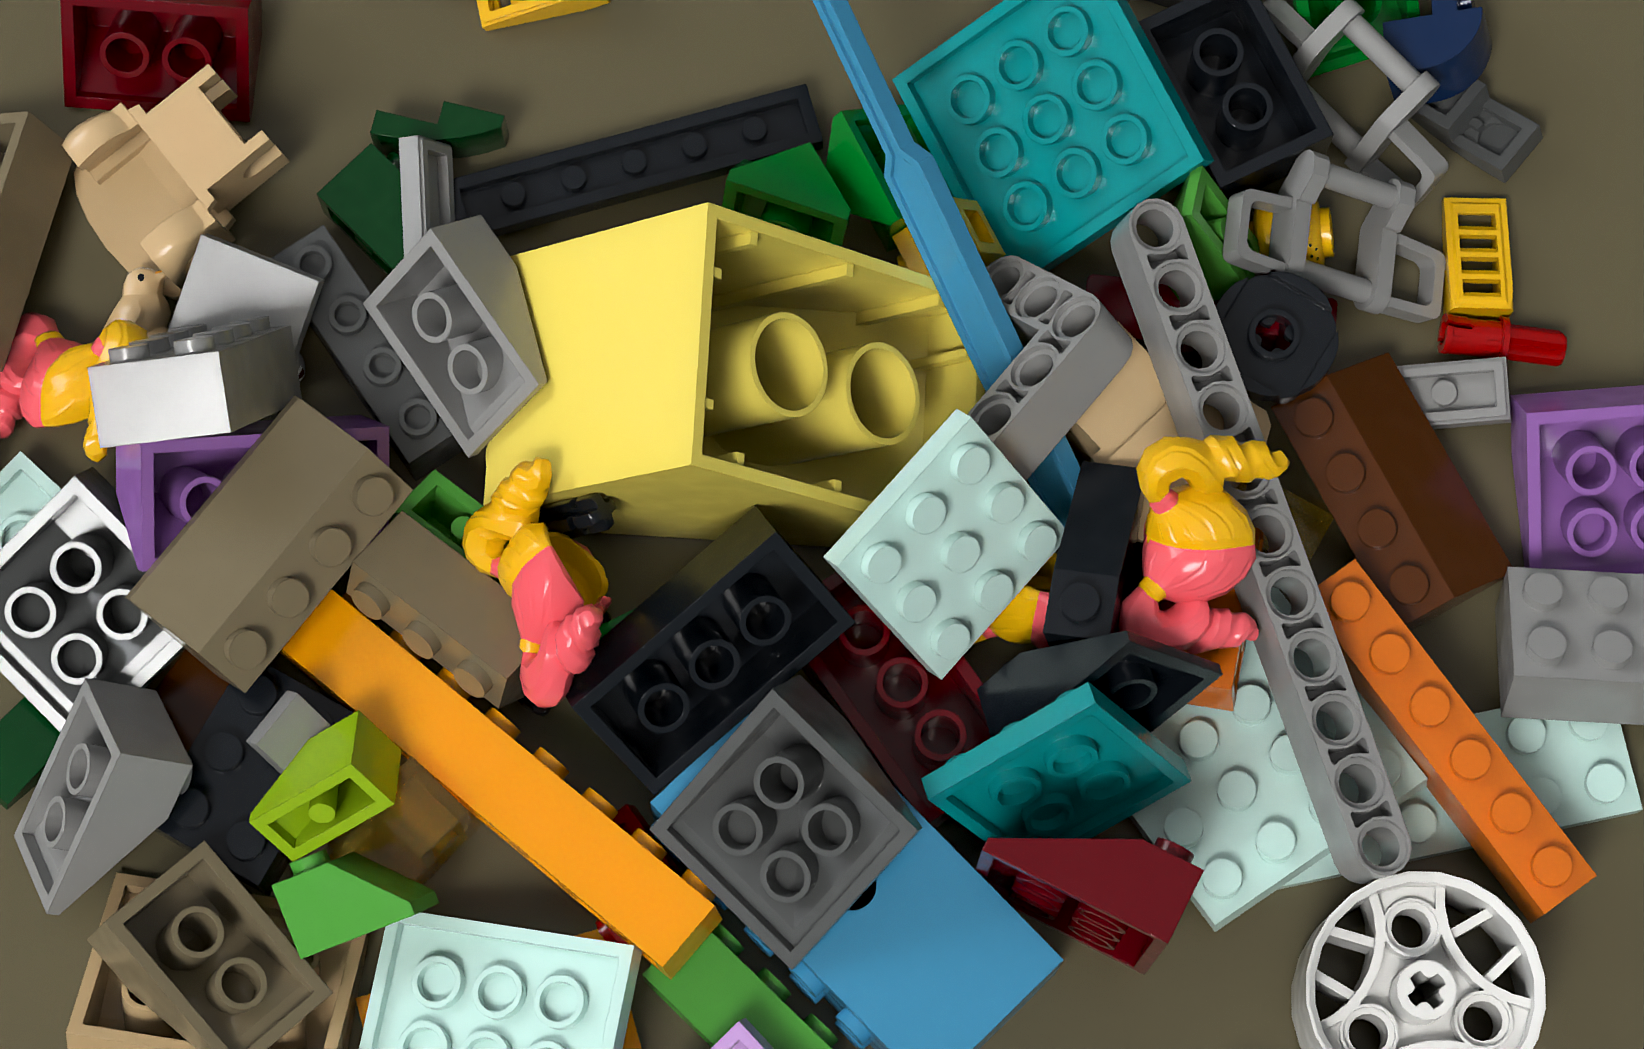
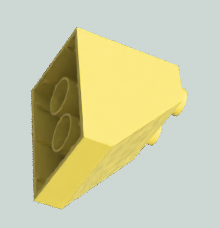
(729, 372)

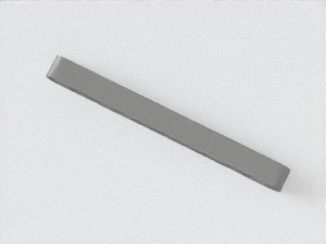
(1285, 564)

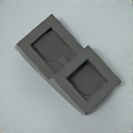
(1481, 130)

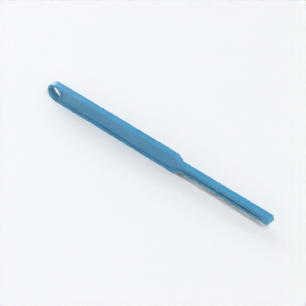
(943, 240)

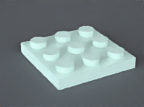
(947, 544)

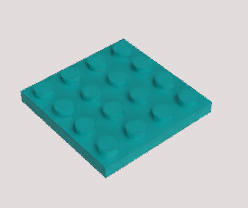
(1052, 122)

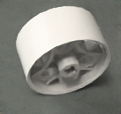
(1433, 967)

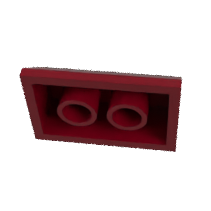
(151, 47)

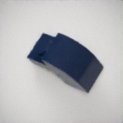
(1447, 44)

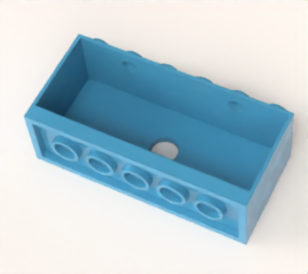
(928, 957)

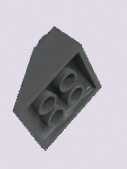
(68, 605)
(789, 820)

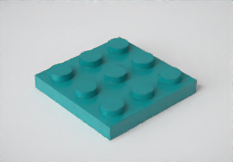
(1058, 772)

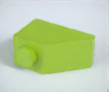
(330, 787)

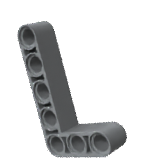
(1060, 372)

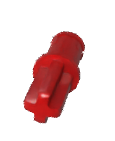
(1501, 339)

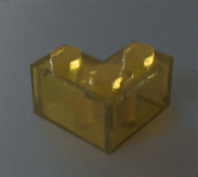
(415, 832)

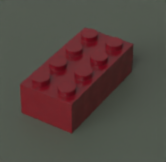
(895, 704)

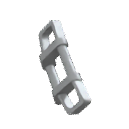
(1393, 123)
(1377, 246)

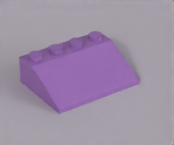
(1580, 478)

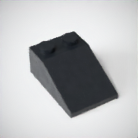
(1131, 670)

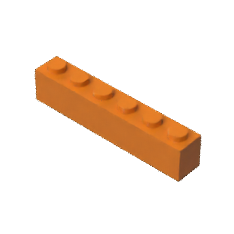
(1452, 749)

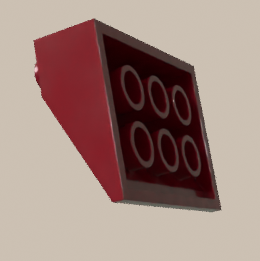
(1100, 892)

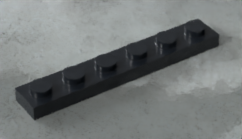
(637, 162)

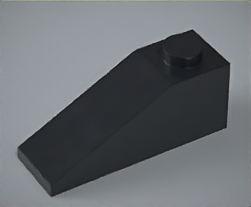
(1094, 554)

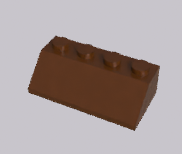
(1393, 490)

